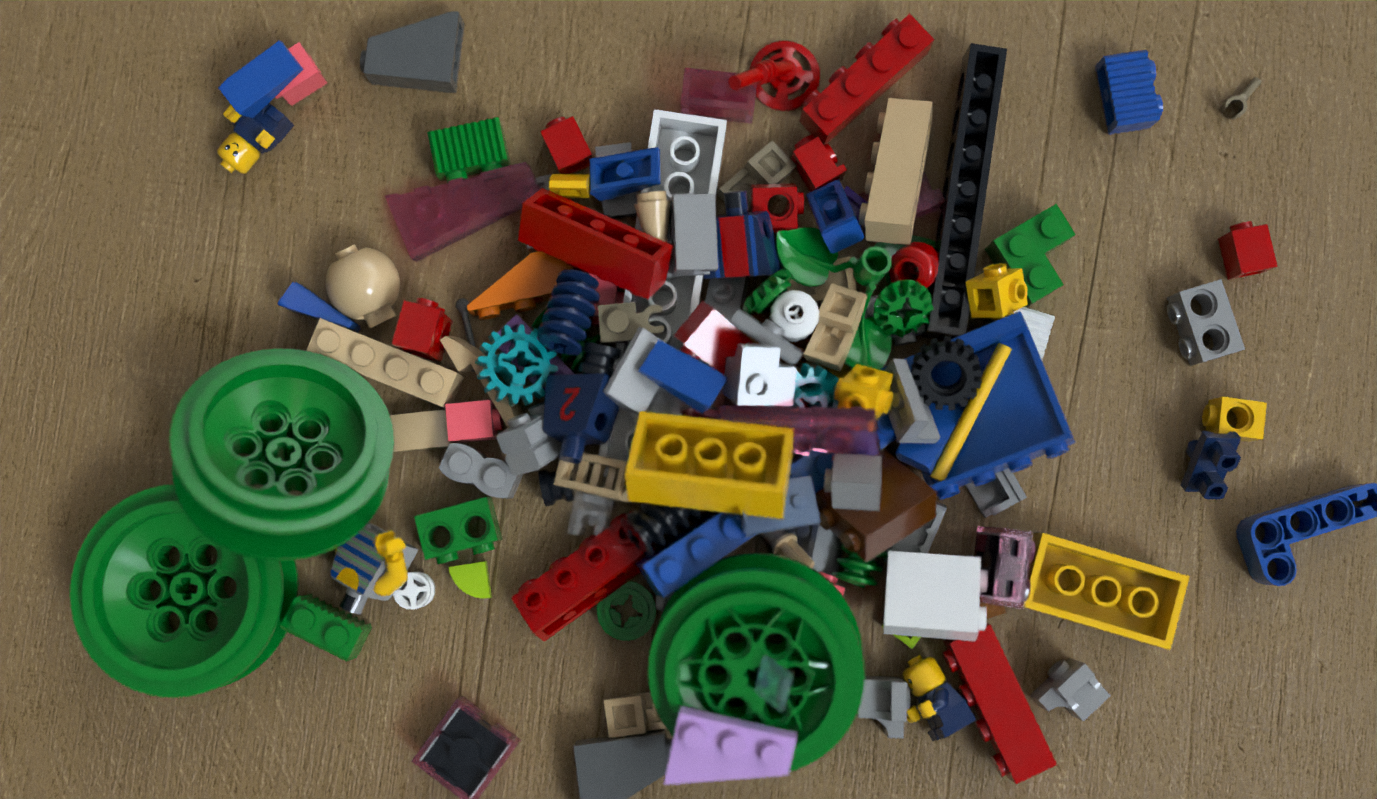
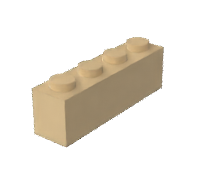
(898, 171)
(386, 364)

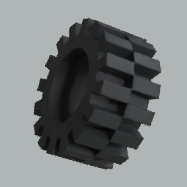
(946, 351)

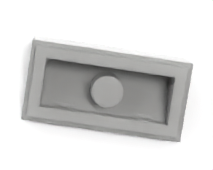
(627, 386)

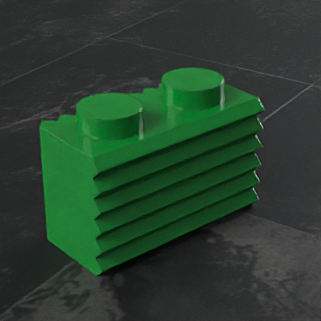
(468, 149)
(326, 627)

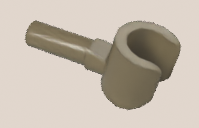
(1241, 98)

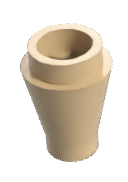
(653, 213)

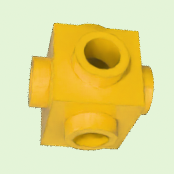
(996, 292)
(865, 389)

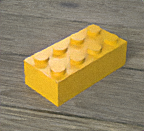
(710, 464)
(1105, 591)

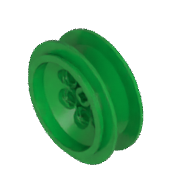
(298, 398)
(758, 598)
(130, 629)

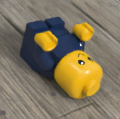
(252, 136)
(938, 701)

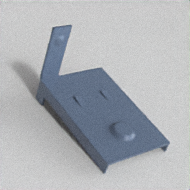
(799, 510)

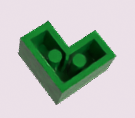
(1027, 249)

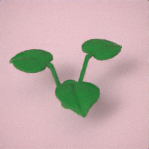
(810, 261)

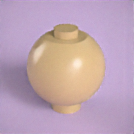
(363, 285)

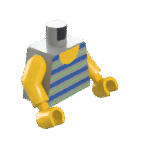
(371, 566)

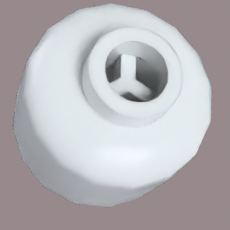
(800, 327)

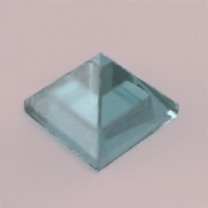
(774, 683)

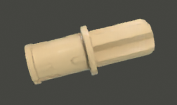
(786, 545)

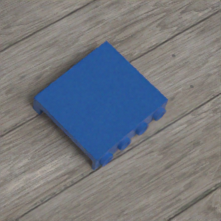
(1018, 417)

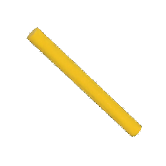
(970, 413)

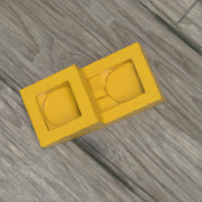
(570, 185)

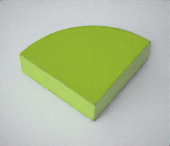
(472, 579)

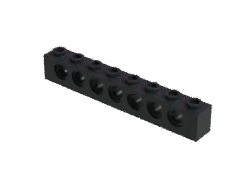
(965, 188)

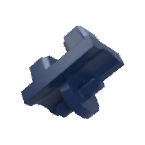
(1210, 461)

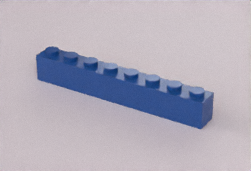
(723, 532)

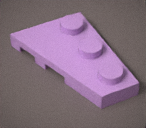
(726, 749)

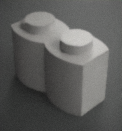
(475, 468)

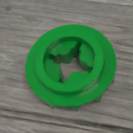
(767, 292)
(892, 299)
(636, 625)

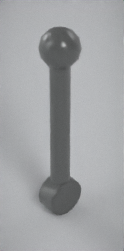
(461, 306)

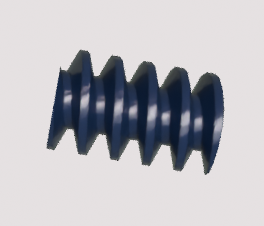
(569, 312)

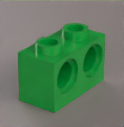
(457, 521)

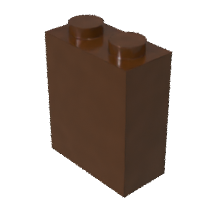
(903, 508)

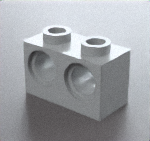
(1214, 320)

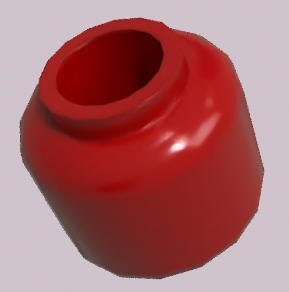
(910, 257)

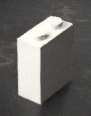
(934, 596)

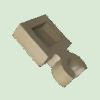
(621, 321)

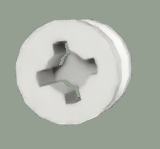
(407, 594)

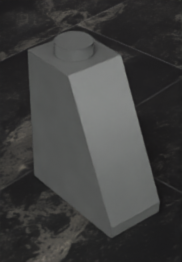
(417, 55)
(621, 764)

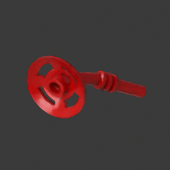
(779, 75)

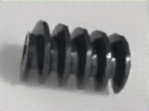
(654, 521)

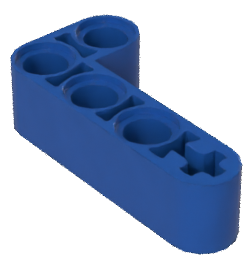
(1312, 523)

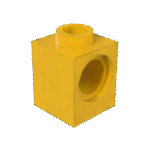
(1249, 417)

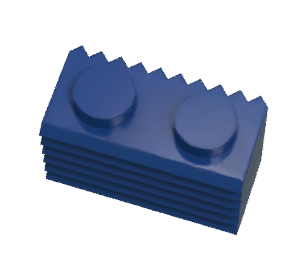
(1128, 91)

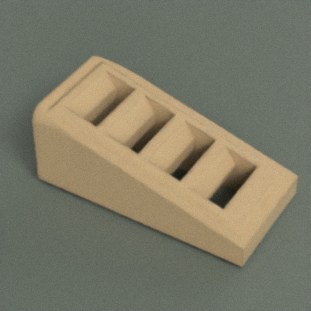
(615, 483)

